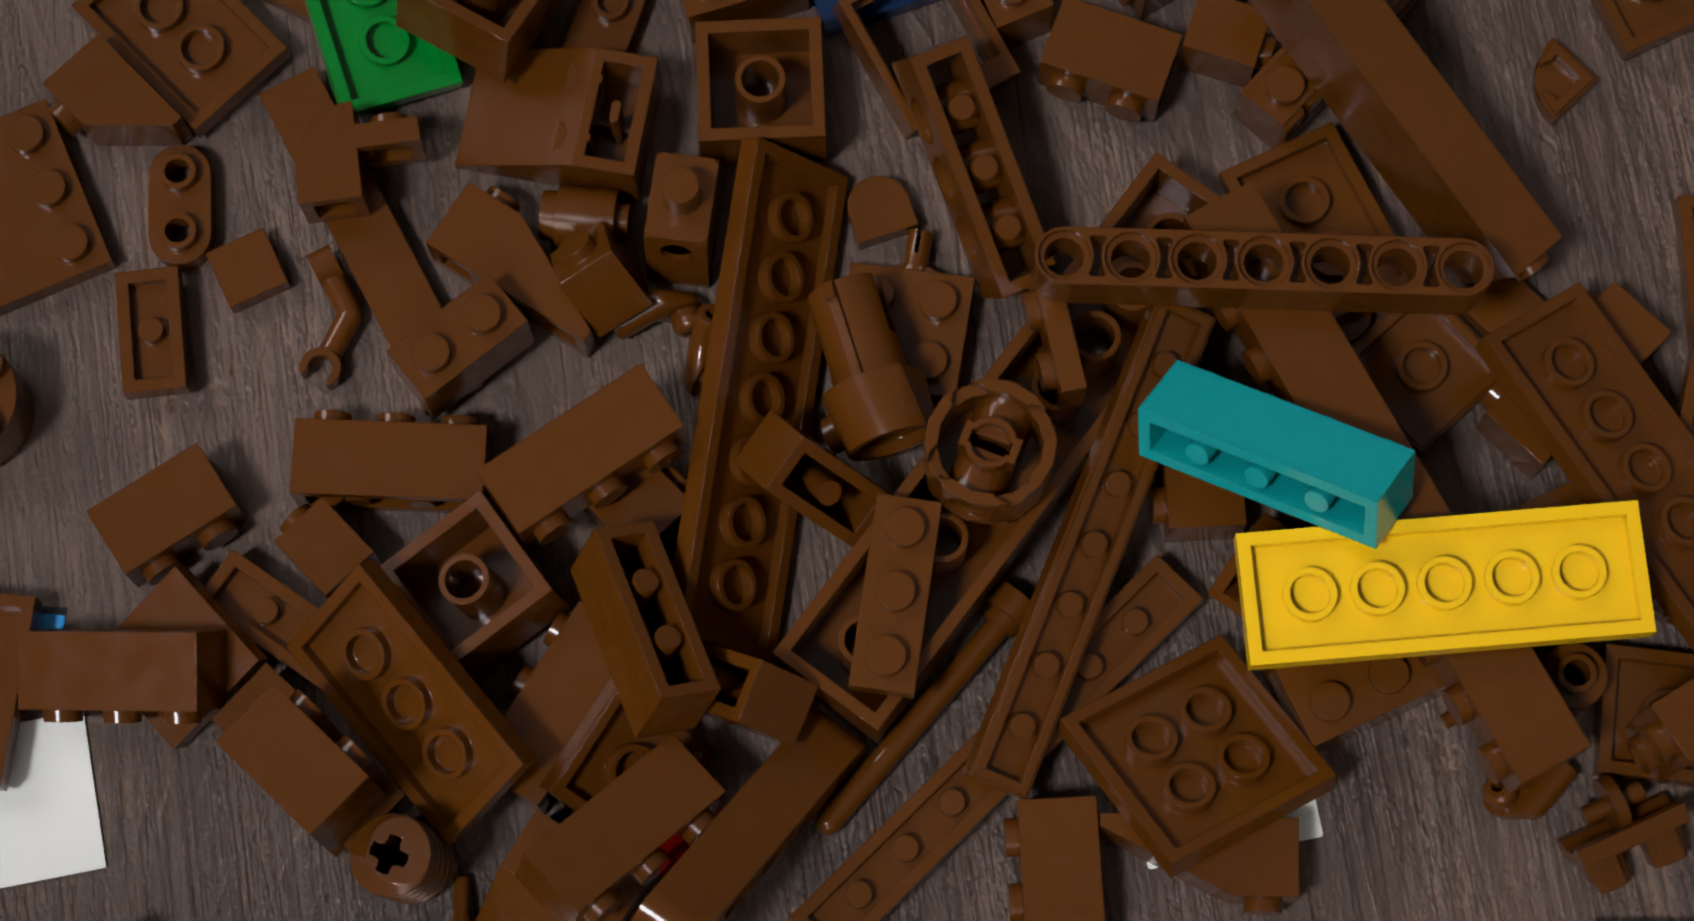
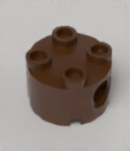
(989, 451)

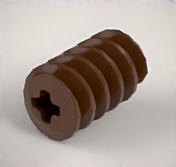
(376, 852)

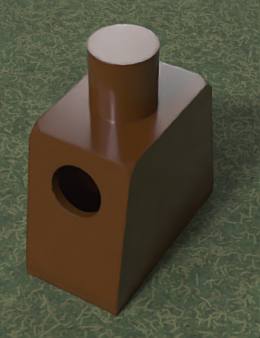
(686, 214)

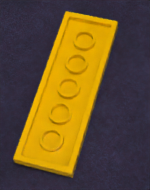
(1445, 586)

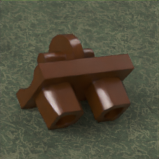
(1618, 823)

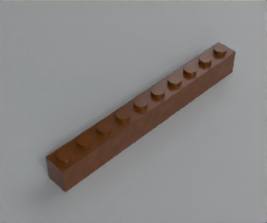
(1311, 364)

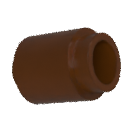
(580, 209)
(1587, 669)

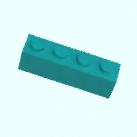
(1276, 453)

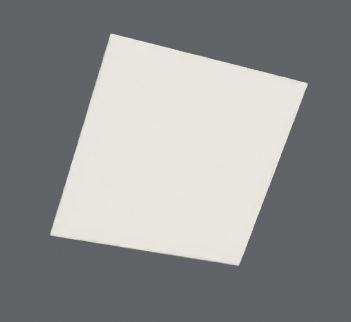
(49, 806)

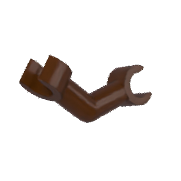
(345, 322)

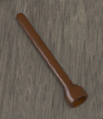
(1002, 621)

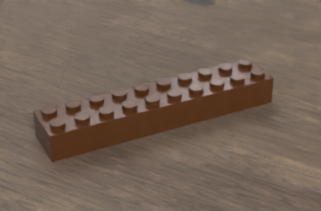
(976, 555)

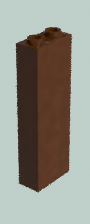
(1413, 128)

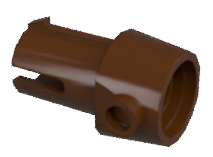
(876, 398)

